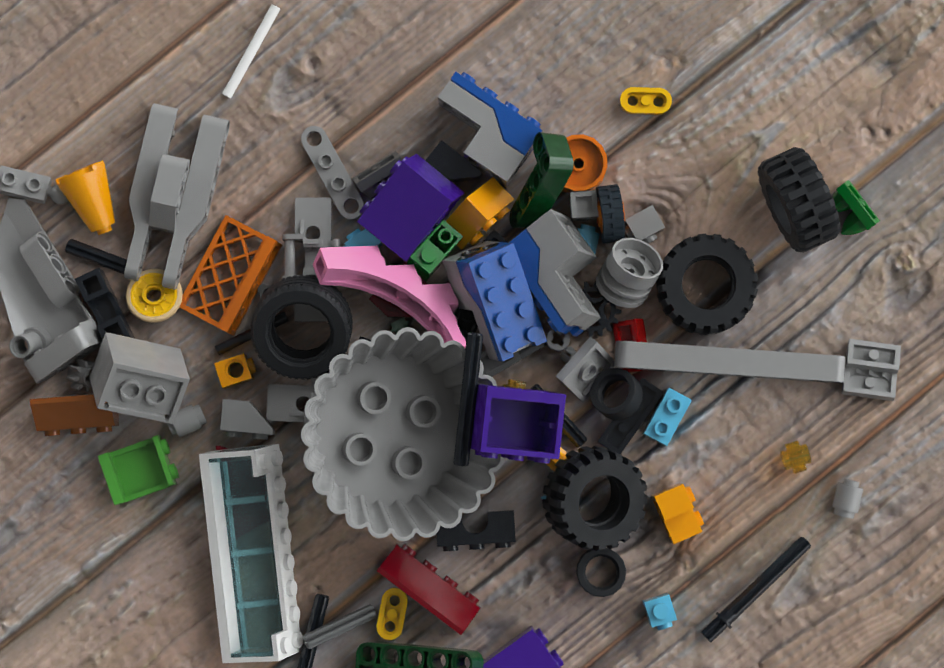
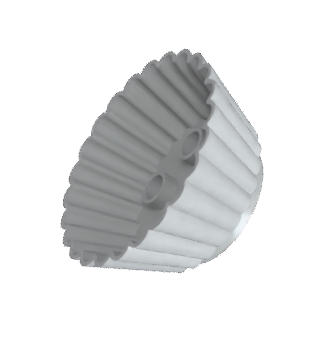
(388, 436)

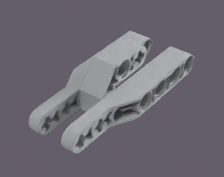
(161, 184)

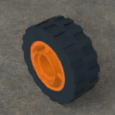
(610, 213)

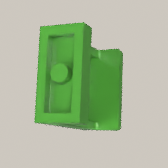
(138, 470)

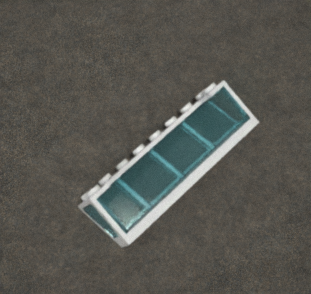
(251, 554)

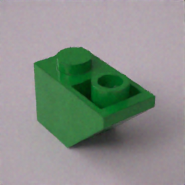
(434, 250)

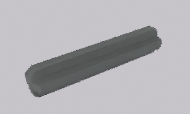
(339, 626)

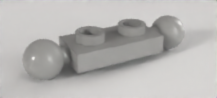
(29, 186)

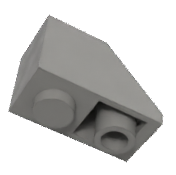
(244, 417)

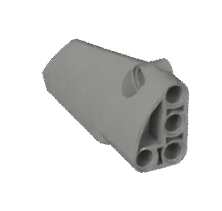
(41, 297)

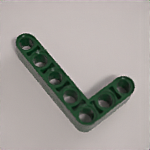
(408, 656)

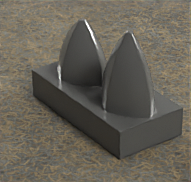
(372, 177)

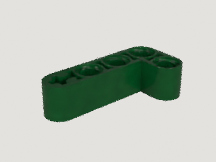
(546, 180)

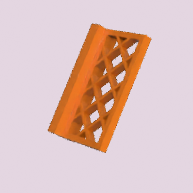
(250, 281)

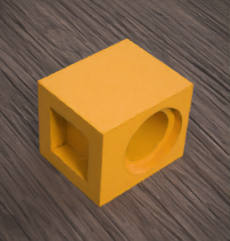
(223, 370)

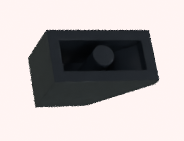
(452, 164)

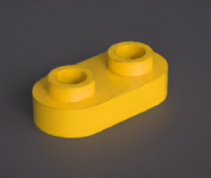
(645, 98)
(392, 613)

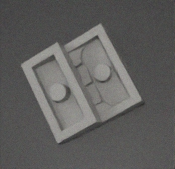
(871, 369)

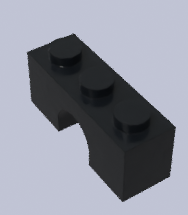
(103, 303)
(498, 531)

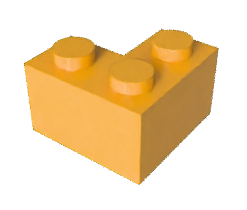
(480, 212)
(677, 512)

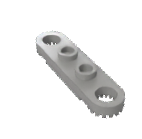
(332, 172)

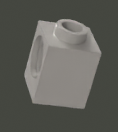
(583, 205)

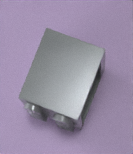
(139, 378)

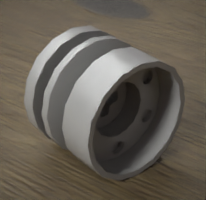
(629, 272)

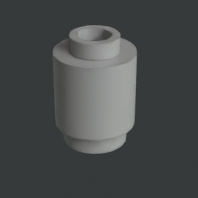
(187, 420)
(847, 498)

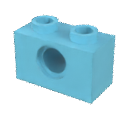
(667, 417)

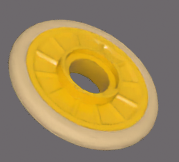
(147, 310)

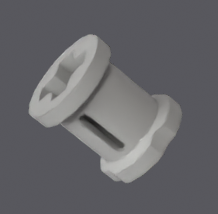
(556, 347)

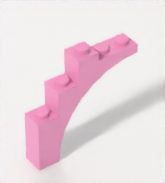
(400, 284)

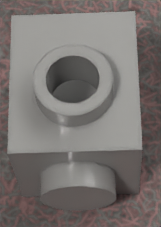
(644, 225)

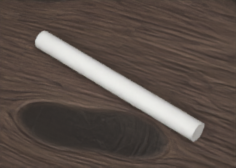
(251, 51)

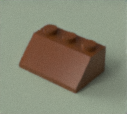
(71, 414)

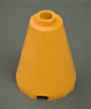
(90, 196)

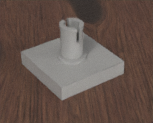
(583, 367)

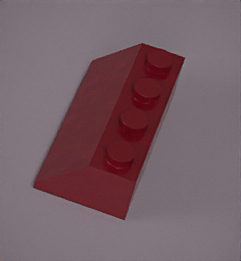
(429, 589)

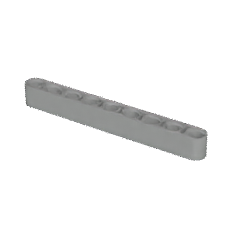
(729, 361)

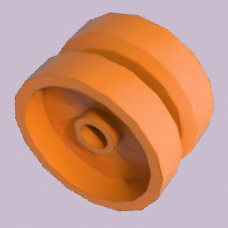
(593, 155)

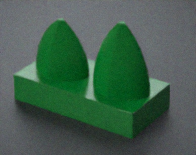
(861, 217)

